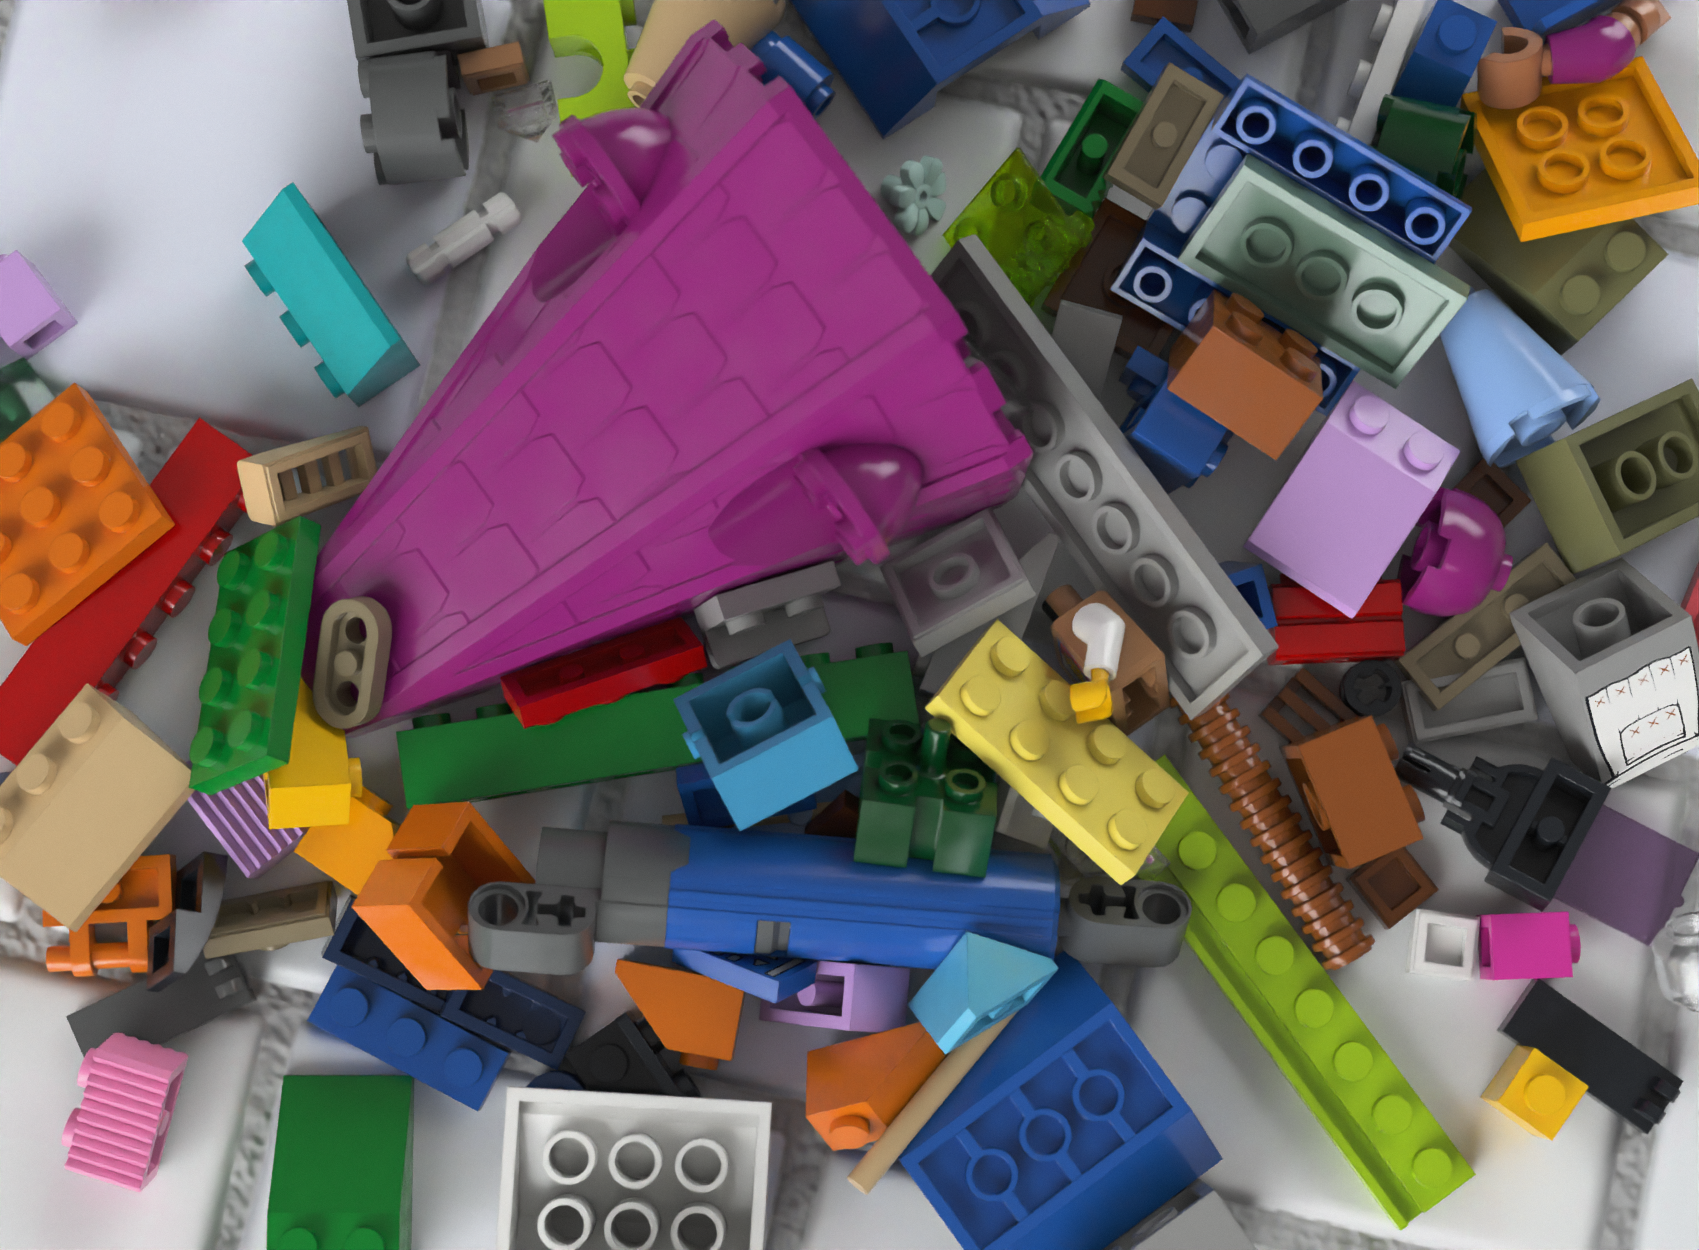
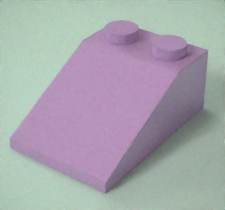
(1352, 499)

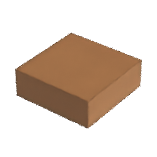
(494, 68)

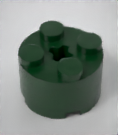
(1427, 139)

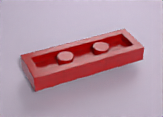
(603, 672)

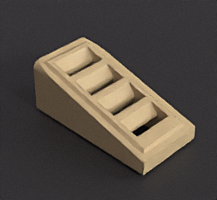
(270, 483)

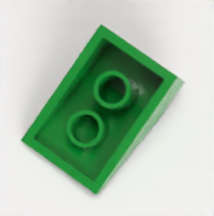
(343, 1164)

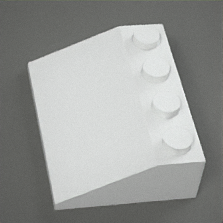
(632, 1172)

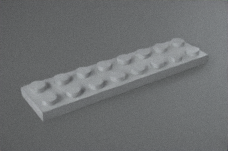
(1105, 496)

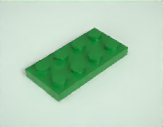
(255, 657)

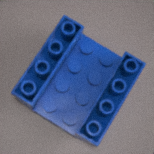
(907, 50)
(1307, 151)
(1058, 1130)

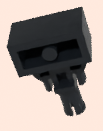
(1520, 817)

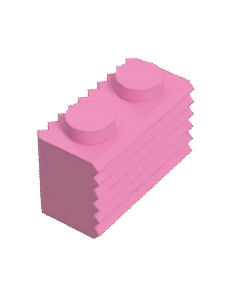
(123, 1111)

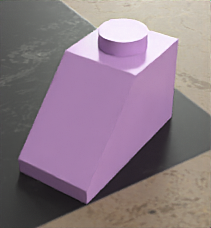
(846, 999)

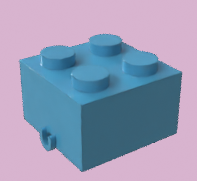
(765, 734)

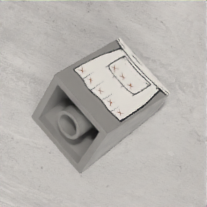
(1615, 671)

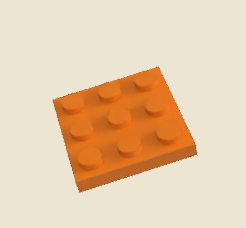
(67, 513)

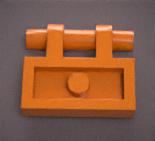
(138, 898)

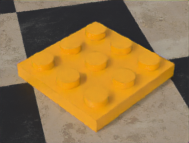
(1586, 154)

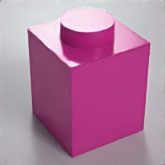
(1527, 946)

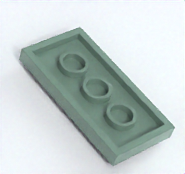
(1323, 271)

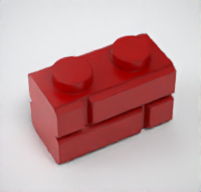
(1319, 633)

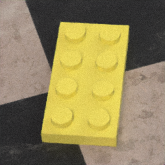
(1075, 774)

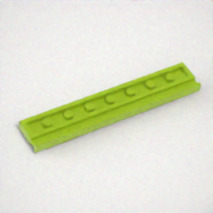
(1306, 1021)

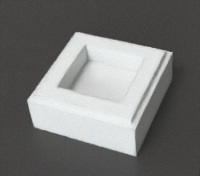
(1442, 944)

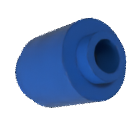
(797, 68)

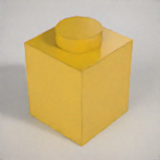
(1534, 1092)

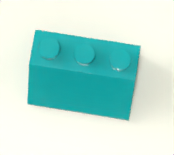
(325, 300)

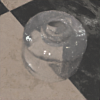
(1677, 960)

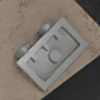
(766, 614)

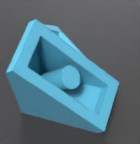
(978, 988)

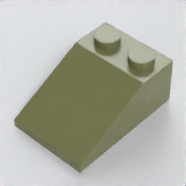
(1556, 281)
(1620, 478)

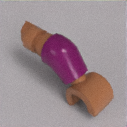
(1569, 56)

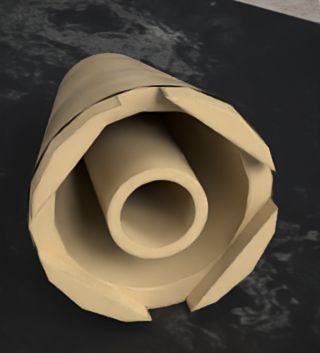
(674, 21)

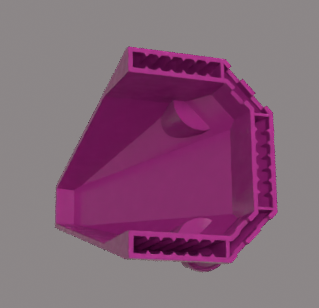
(671, 400)

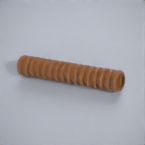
(1278, 834)

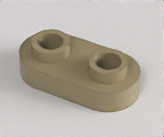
(350, 658)

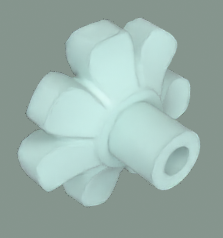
(916, 194)

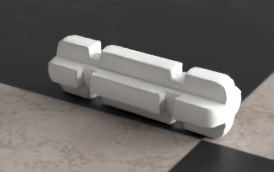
(463, 238)

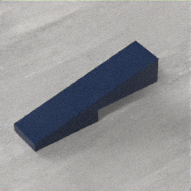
(504, 1011)

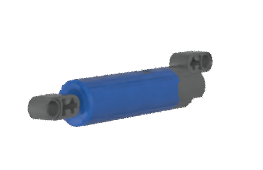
(802, 902)

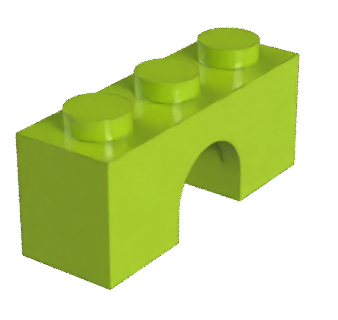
(600, 33)

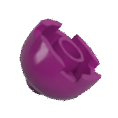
(1454, 556)

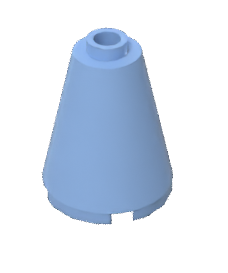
(1511, 380)

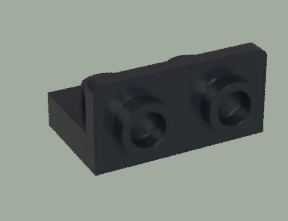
(628, 1060)

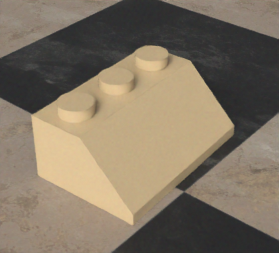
(86, 806)

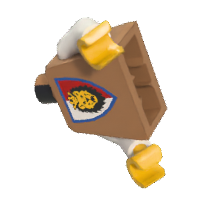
(1108, 658)

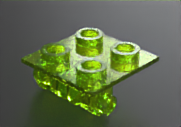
(1023, 227)

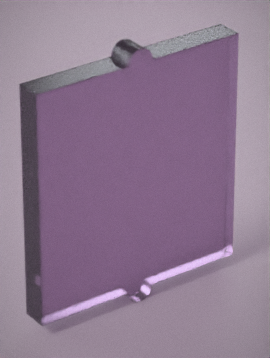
(1627, 876)

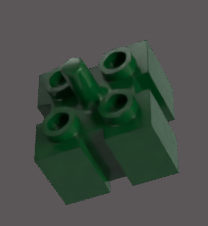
(924, 799)

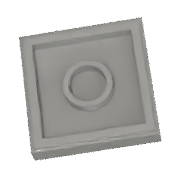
(956, 581)

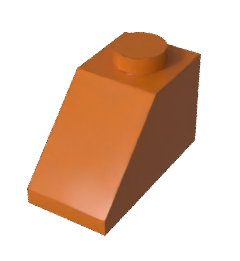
(686, 1010)
(867, 1082)

